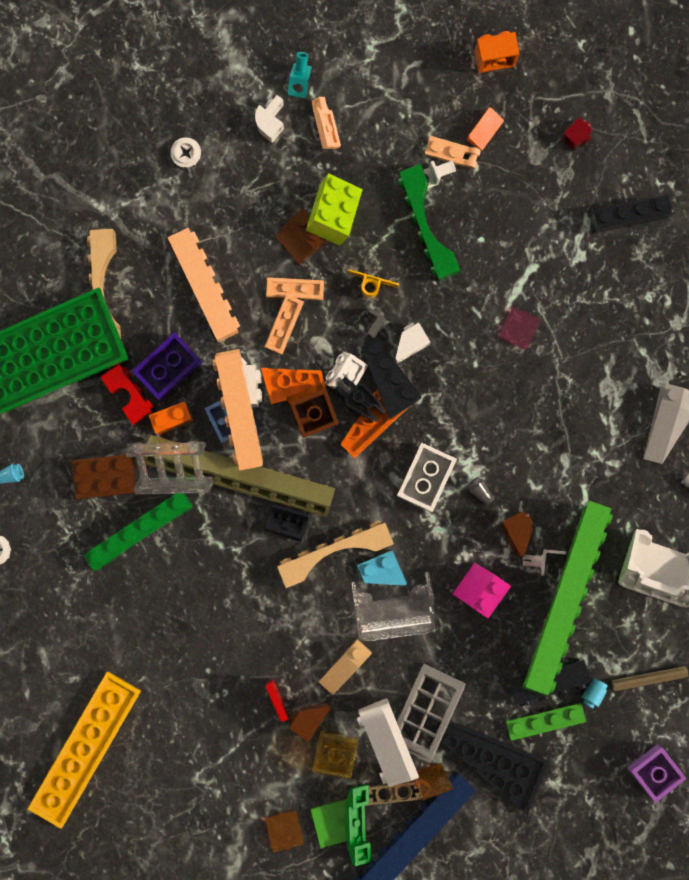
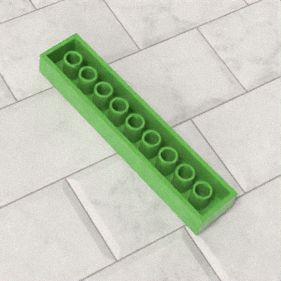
(566, 600)

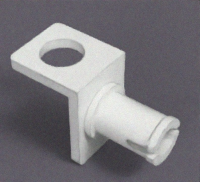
(436, 172)
(540, 561)

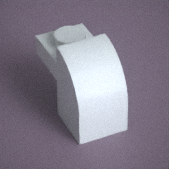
(266, 121)

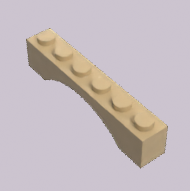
(102, 250)
(297, 570)

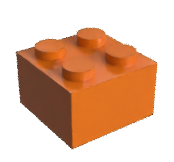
(496, 51)

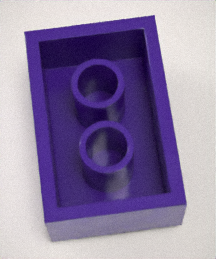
(167, 367)

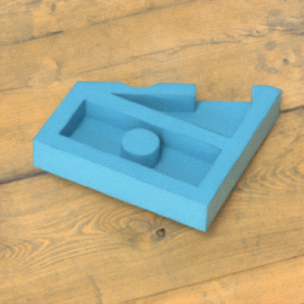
(382, 570)

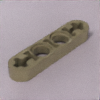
(393, 796)

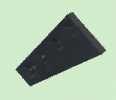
(392, 383)

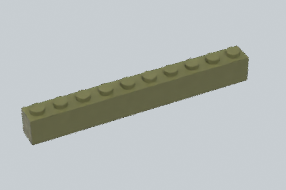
(254, 481)

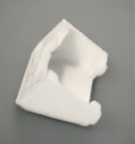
(656, 570)

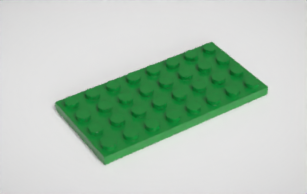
(57, 349)

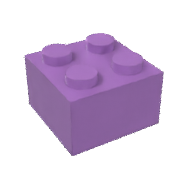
(656, 773)

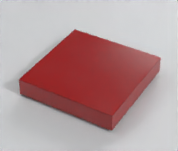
(277, 700)

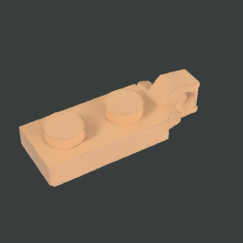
(325, 124)

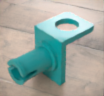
(299, 75)

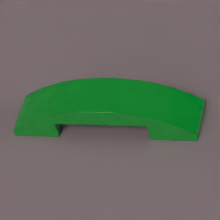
(358, 847)

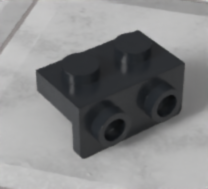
(287, 522)

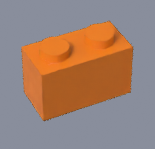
(171, 418)

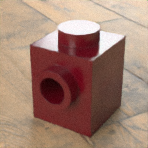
(577, 134)

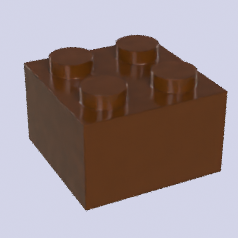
(312, 410)

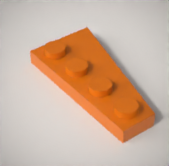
(366, 431)

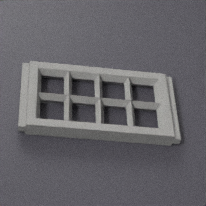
(442, 679)

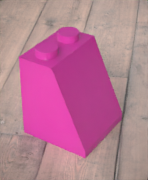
(481, 590)

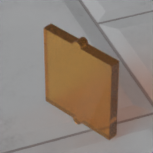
(432, 781)
(284, 831)

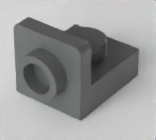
(375, 326)

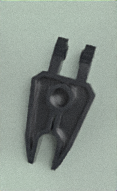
(360, 400)

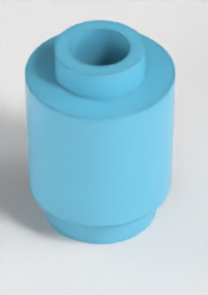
(594, 693)

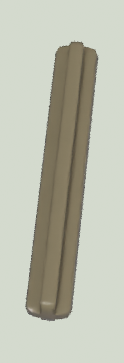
(649, 678)

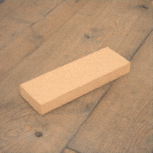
(295, 287)
(284, 324)

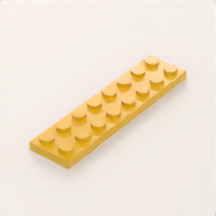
(84, 750)

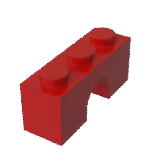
(138, 407)

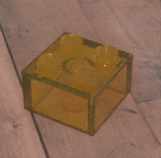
(335, 754)

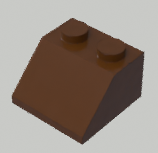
(297, 240)
(518, 531)
(308, 719)

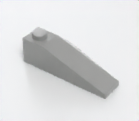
(668, 422)

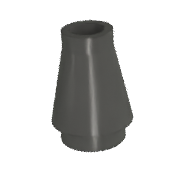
(480, 490)

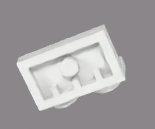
(346, 366)

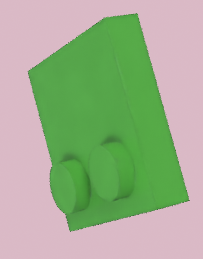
(330, 823)

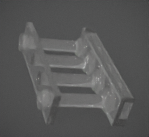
(167, 484)

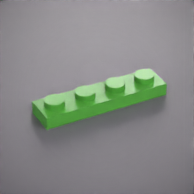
(545, 721)

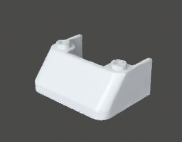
(387, 743)

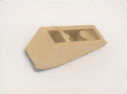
(345, 666)

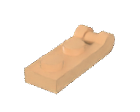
(448, 151)

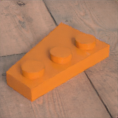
(285, 382)

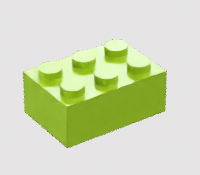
(334, 209)

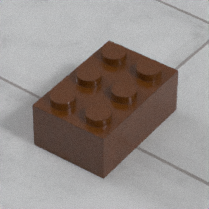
(104, 477)

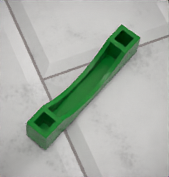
(416, 186)
(138, 530)

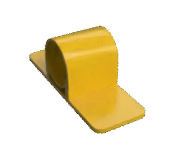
(375, 281)

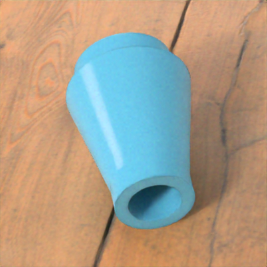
(11, 474)

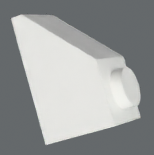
(411, 341)

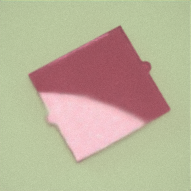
(519, 328)

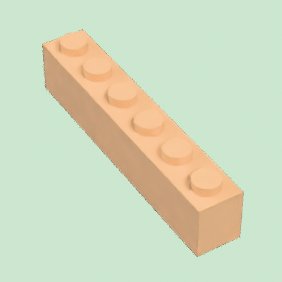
(203, 284)
(238, 408)

